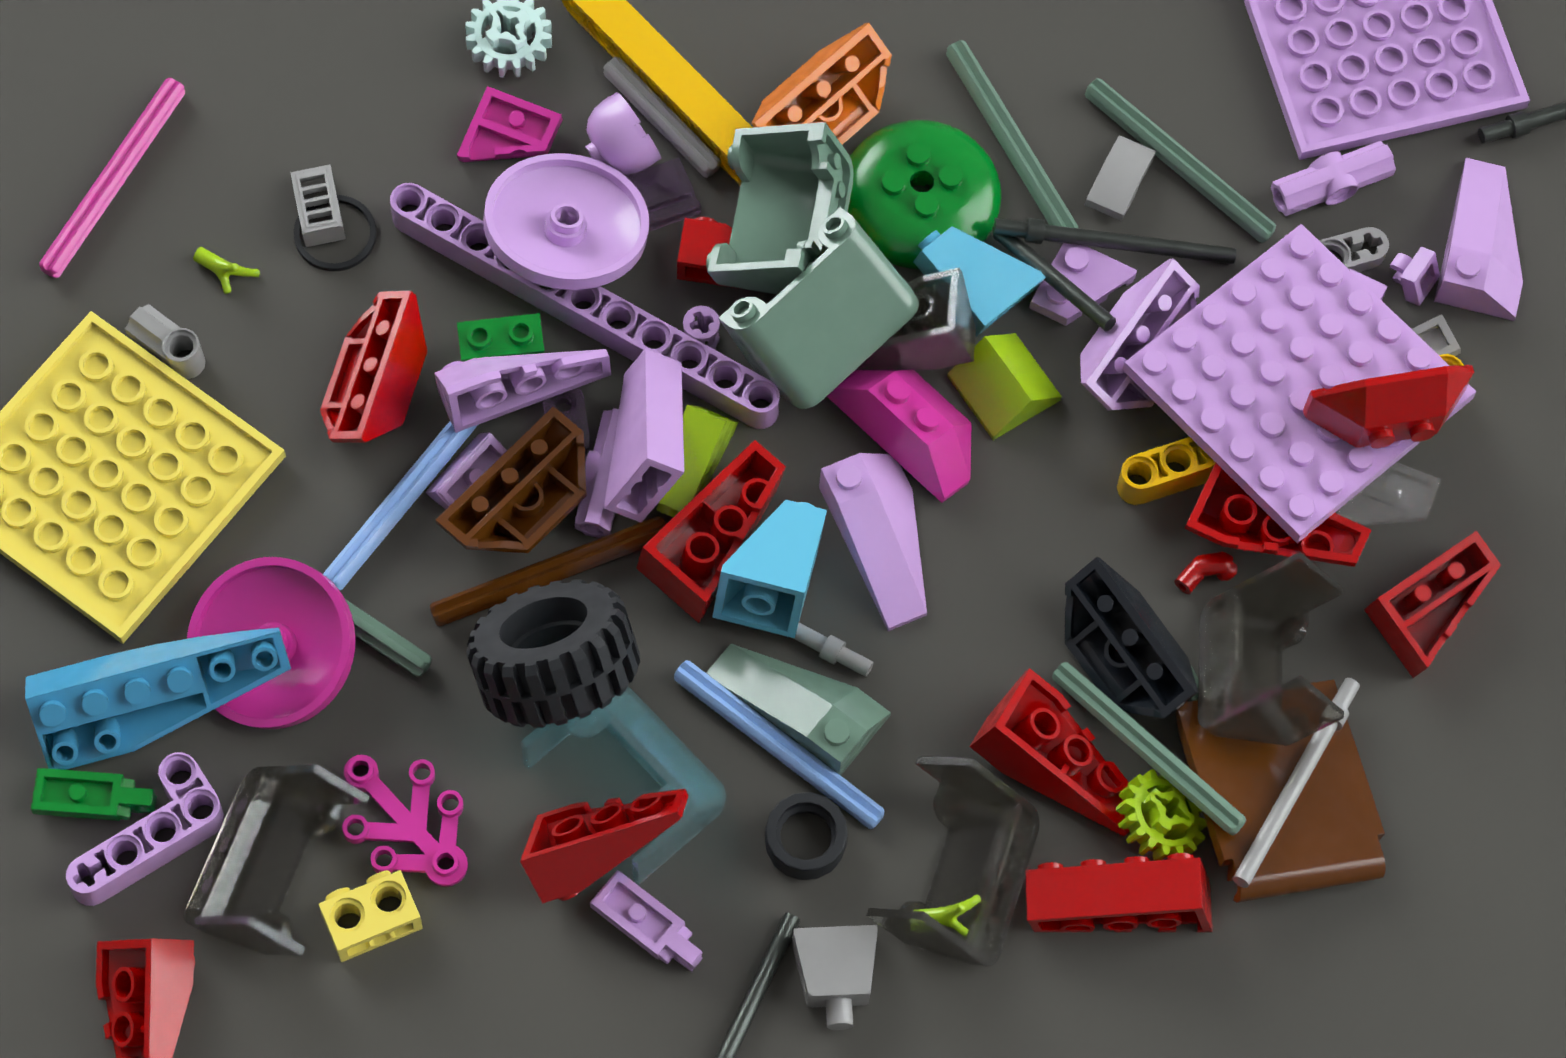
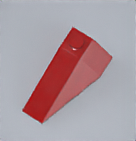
(1236, 521)
(144, 993)

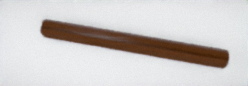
(545, 571)

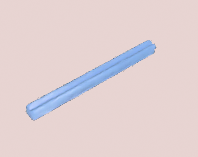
(396, 505)
(779, 744)

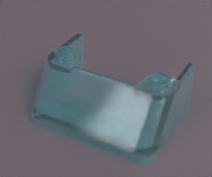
(659, 754)

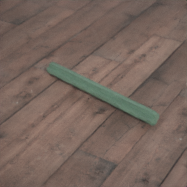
(1009, 135)
(1180, 160)
(1149, 748)

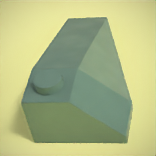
(812, 709)

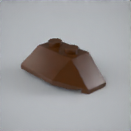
(523, 490)

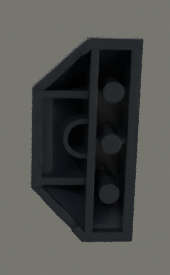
(1125, 644)

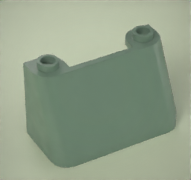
(787, 190)
(825, 317)

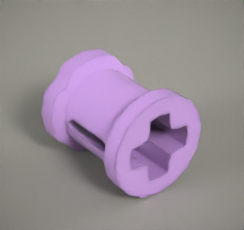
(706, 321)

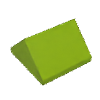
(1003, 384)

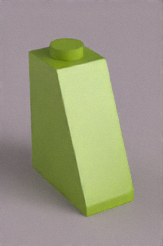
(705, 442)

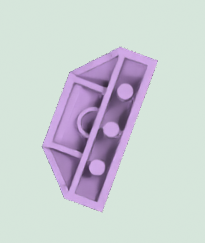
(1140, 317)

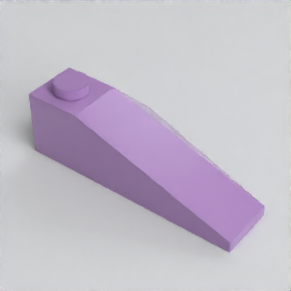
(879, 525)

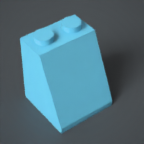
(772, 571)

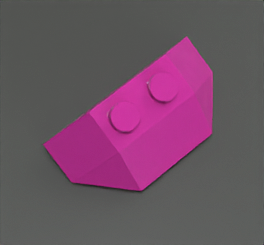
(910, 425)

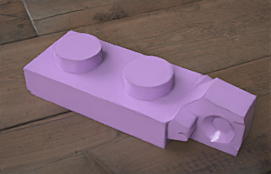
(646, 921)

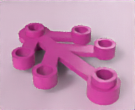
(408, 825)

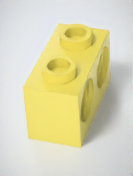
(375, 925)

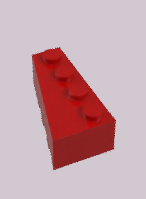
(697, 541)

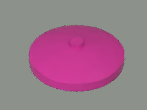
(313, 627)

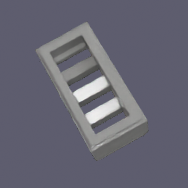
(322, 231)

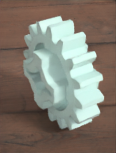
(508, 37)

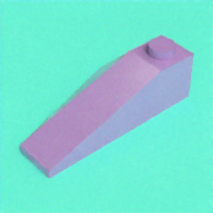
(1481, 250)
(502, 384)

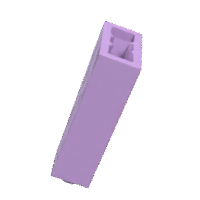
(647, 436)

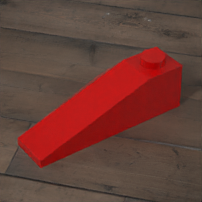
(1044, 748)
(582, 843)

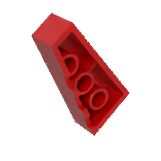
(1119, 895)

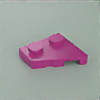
(508, 129)

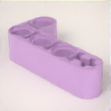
(140, 836)

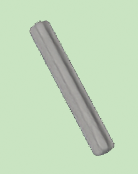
(661, 117)

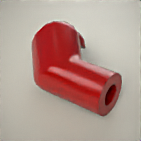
(1205, 565)

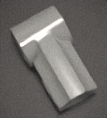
(166, 340)

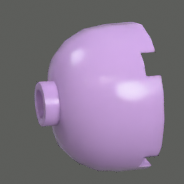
(619, 138)

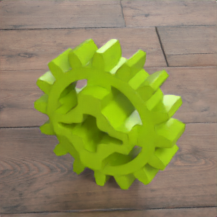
(1160, 817)

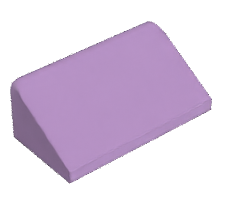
(466, 469)

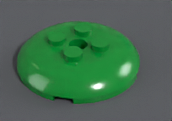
(921, 152)

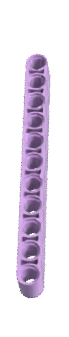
(592, 321)

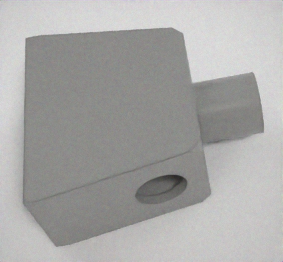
(836, 969)

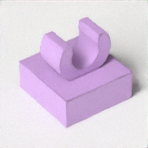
(1416, 274)

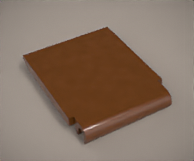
(1329, 831)

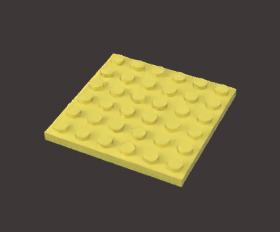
(119, 475)

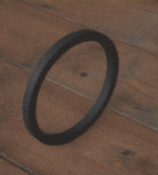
(350, 263)

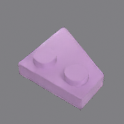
(1088, 270)

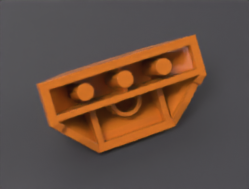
(835, 86)

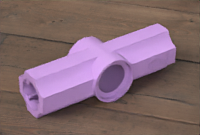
(1333, 178)
(591, 515)

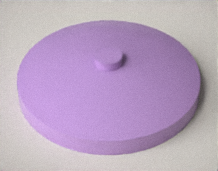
(566, 221)

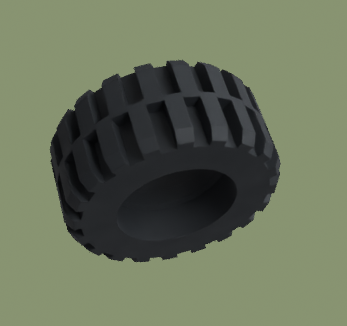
(553, 653)

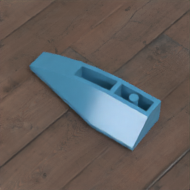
(145, 692)

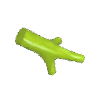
(222, 267)
(948, 915)

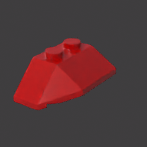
(376, 370)
(1389, 406)

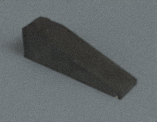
(937, 334)

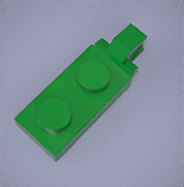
(89, 795)

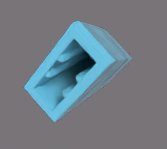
(991, 277)

